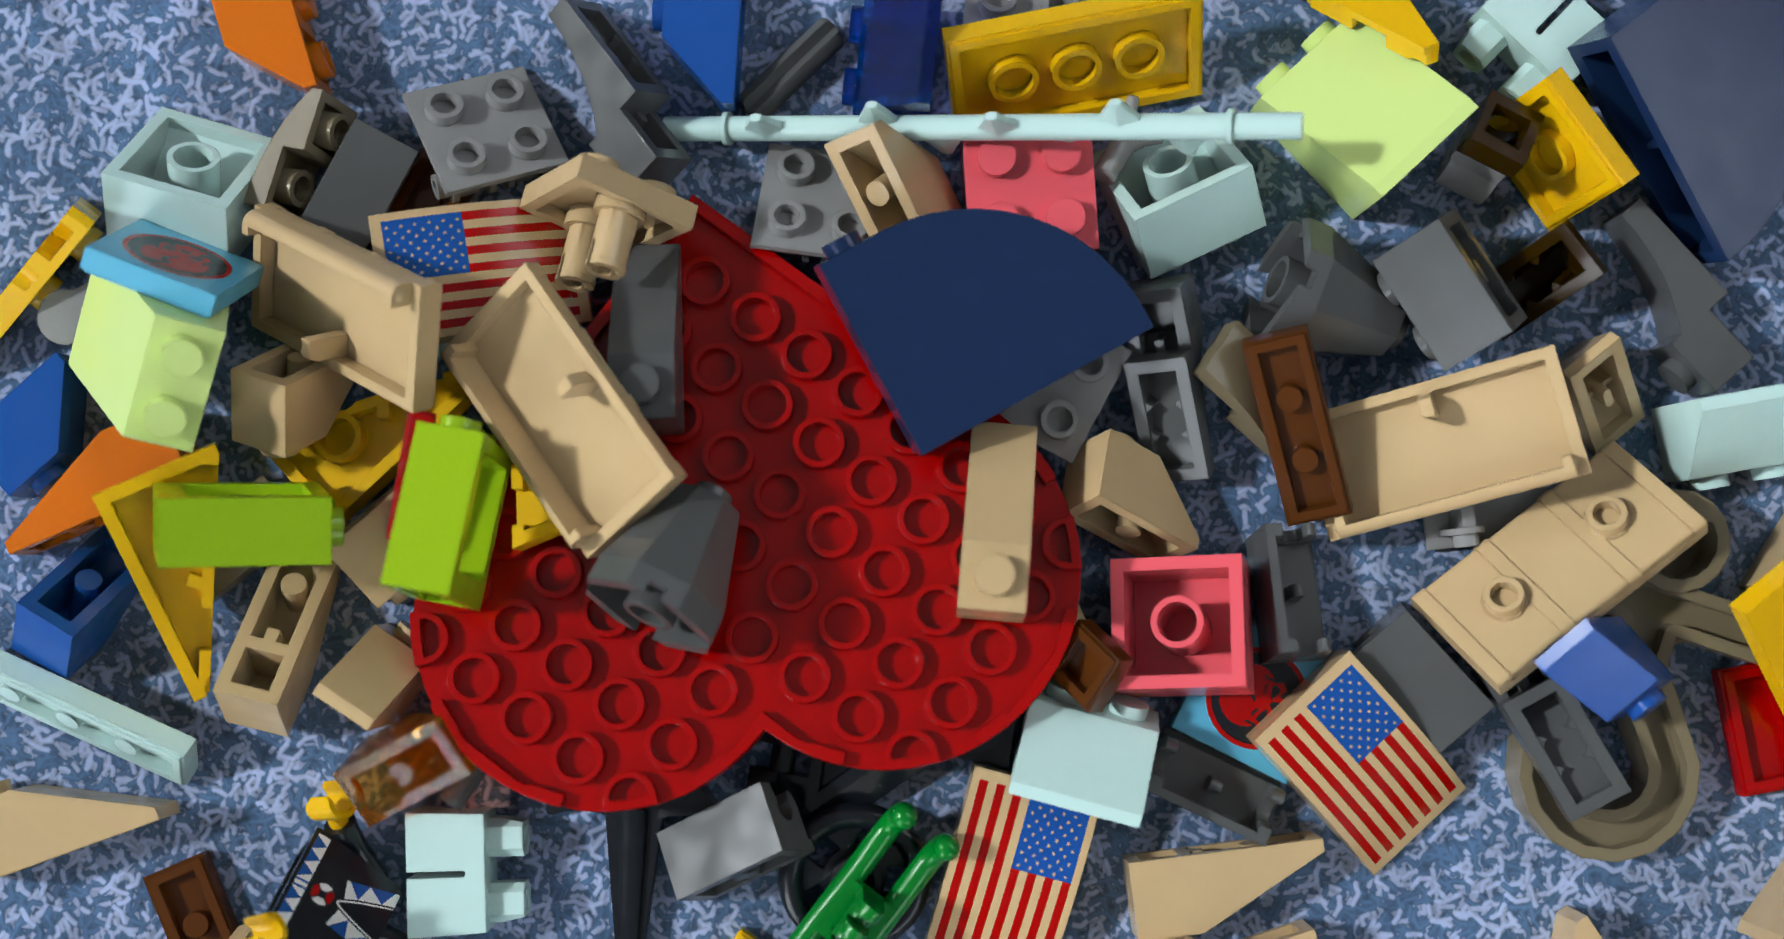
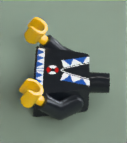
(333, 883)

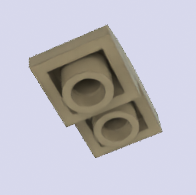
(298, 150)
(1227, 375)

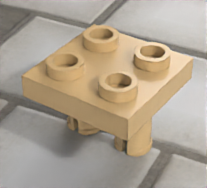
(604, 216)

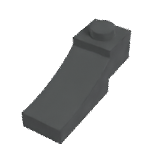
(621, 93)
(1692, 342)
(1160, 380)
(1559, 743)

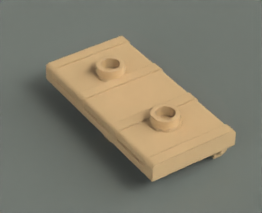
(346, 307)
(561, 413)
(1457, 442)
(1558, 564)

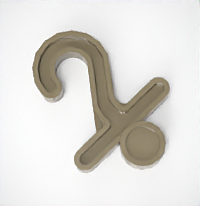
(1659, 745)

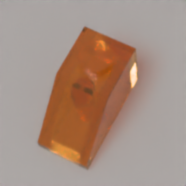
(401, 766)

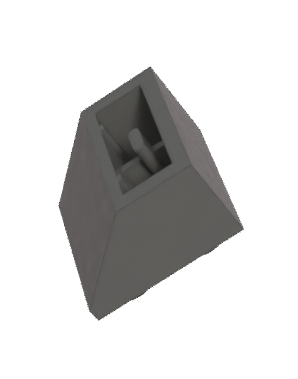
(1448, 291)

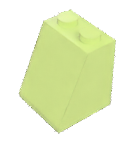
(1363, 112)
(147, 362)

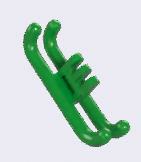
(857, 911)

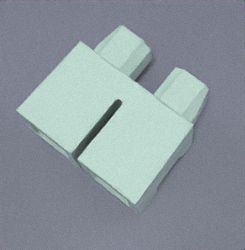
(1509, 31)
(457, 870)

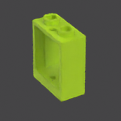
(447, 514)
(244, 524)

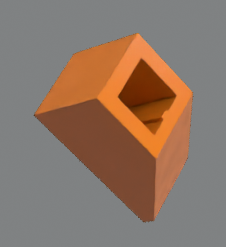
(277, 40)

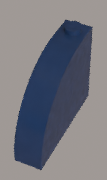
(1696, 111)
(973, 313)

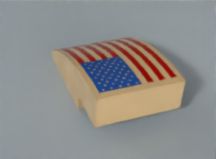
(473, 253)
(1357, 759)
(1013, 865)

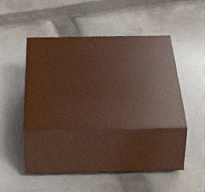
(1092, 666)

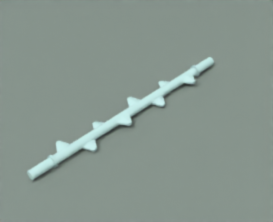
(946, 131)

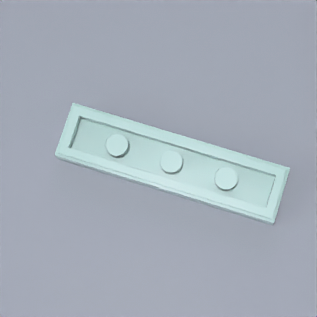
(97, 720)

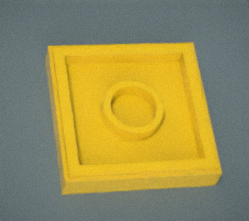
(1573, 154)

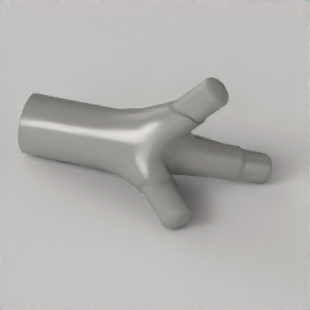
(1118, 152)

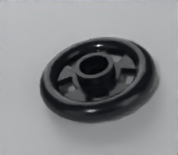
(842, 826)

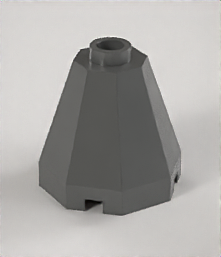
(1328, 285)
(672, 568)

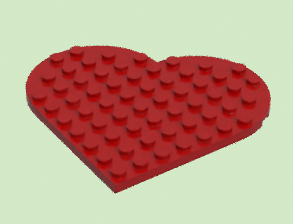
(834, 595)

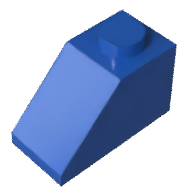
(707, 43)
(41, 428)
(74, 607)
(1607, 669)

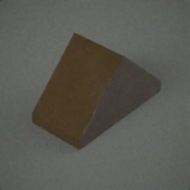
(1549, 270)

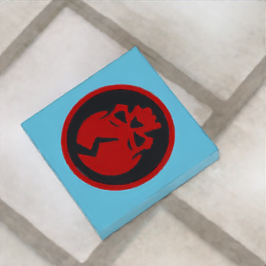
(172, 268)
(1226, 719)

